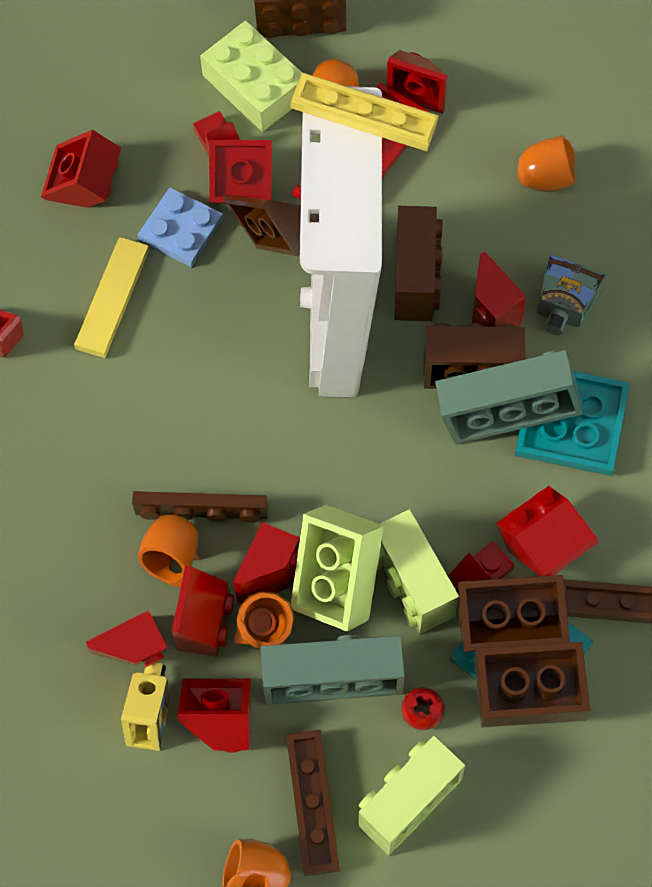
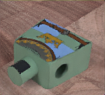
(568, 293)

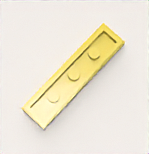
(364, 111)
(111, 297)

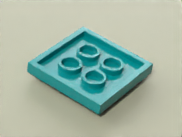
(584, 440)

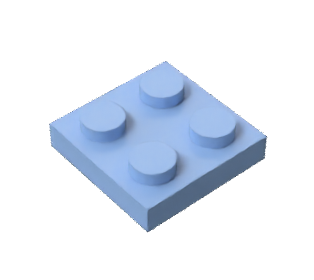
(180, 227)

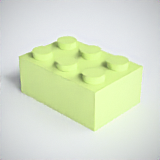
(251, 75)
(336, 567)
(415, 574)
(410, 794)

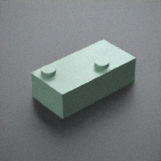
(509, 397)
(333, 669)

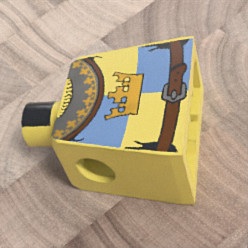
(146, 708)

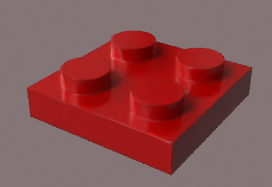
(240, 169)

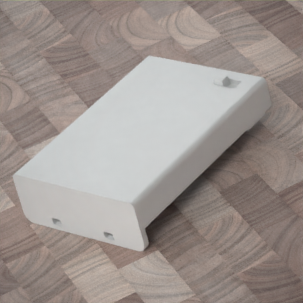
(341, 251)

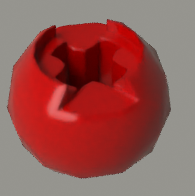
(427, 697)

